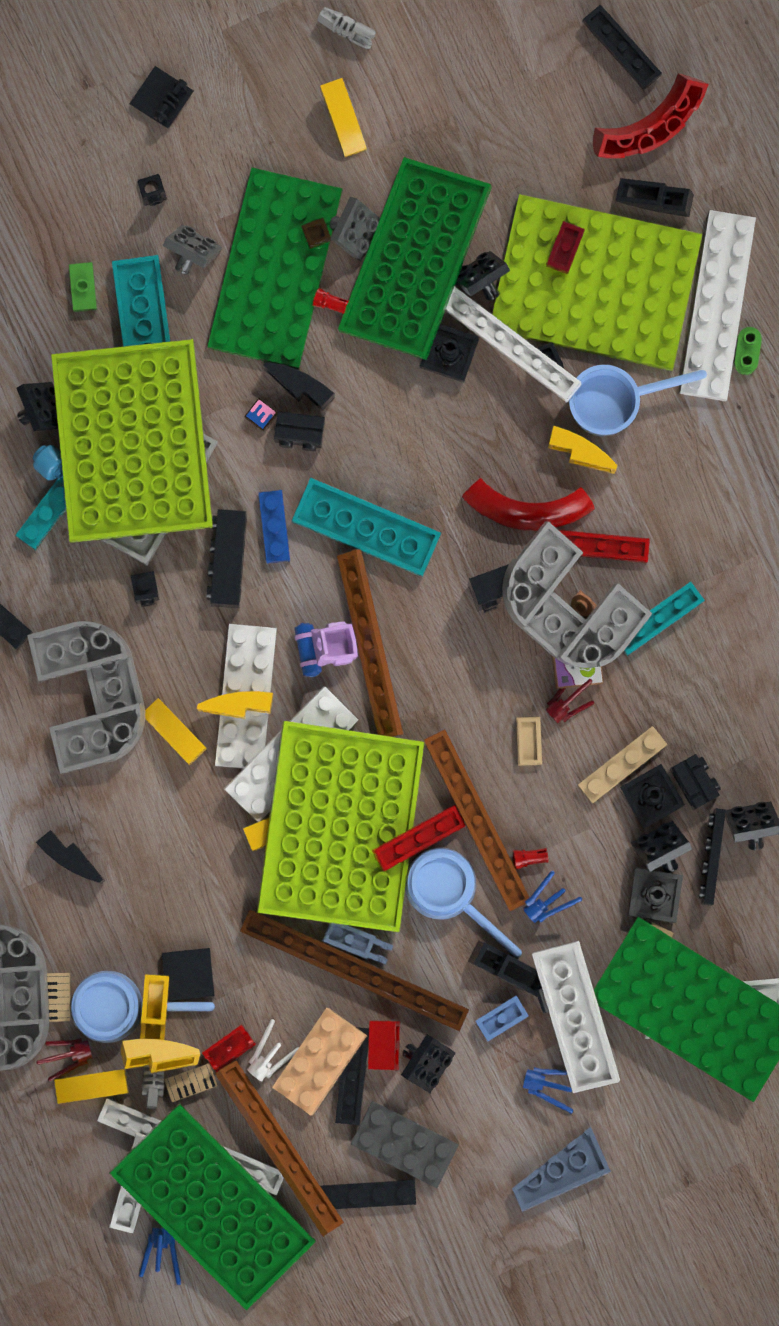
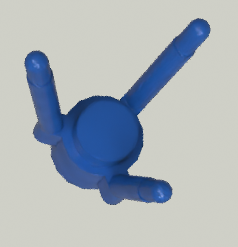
(537, 909)
(535, 1080)
(161, 1239)

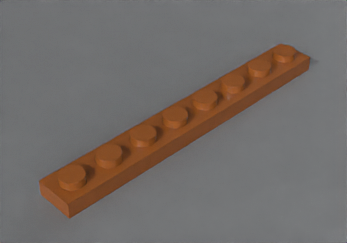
(369, 644)
(477, 820)
(279, 1148)

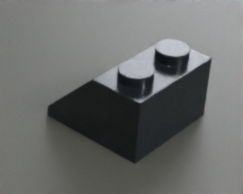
(487, 589)

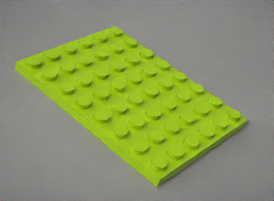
(621, 292)
(131, 441)
(329, 809)

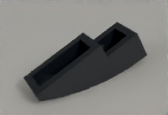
(655, 197)
(300, 384)
(69, 857)
(505, 967)

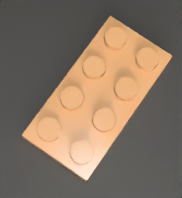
(319, 1061)

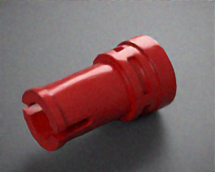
(326, 300)
(524, 858)

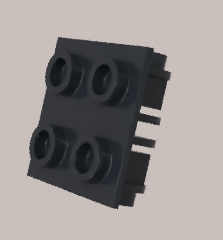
(161, 97)

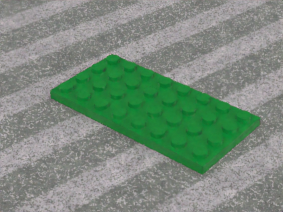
(415, 258)
(272, 271)
(692, 1008)
(212, 1206)

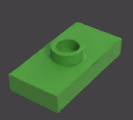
(83, 287)

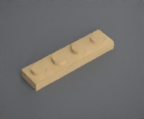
(622, 764)

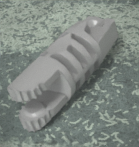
(347, 27)
(152, 1086)

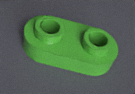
(747, 350)

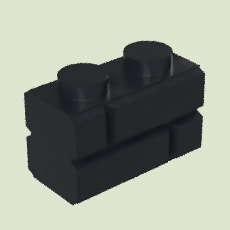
(299, 430)
(695, 781)

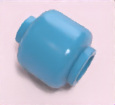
(48, 462)

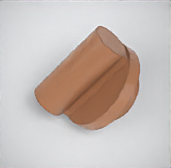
(582, 604)

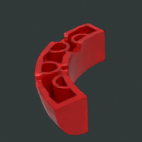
(655, 128)
(527, 515)

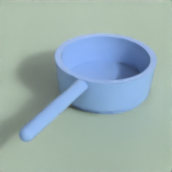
(611, 398)
(443, 886)
(110, 1006)

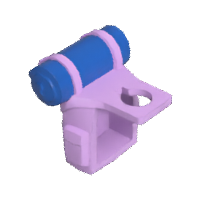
(325, 646)

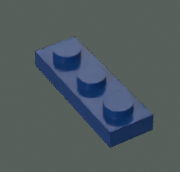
(274, 526)

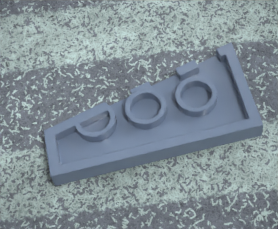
(570, 1168)

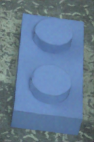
(501, 1018)

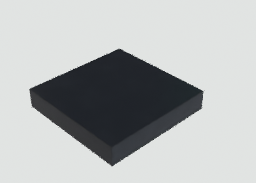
(189, 973)

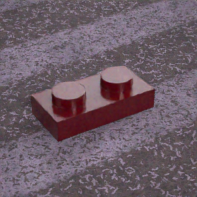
(565, 247)

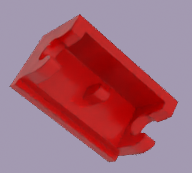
(384, 1045)
(229, 1048)

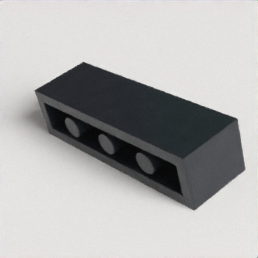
(228, 558)

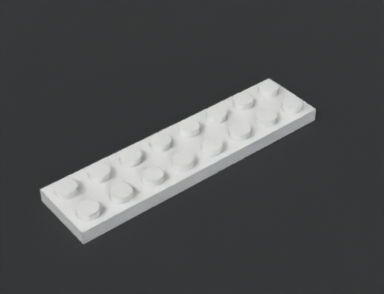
(718, 303)

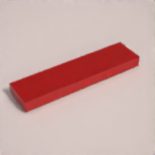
(610, 546)
(418, 838)

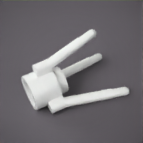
(260, 1067)

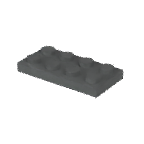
(404, 1144)

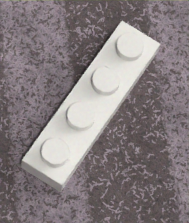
(126, 1207)

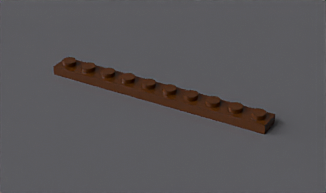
(354, 970)

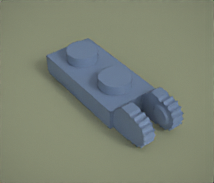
(355, 941)

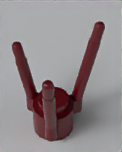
(559, 709)
(80, 1051)

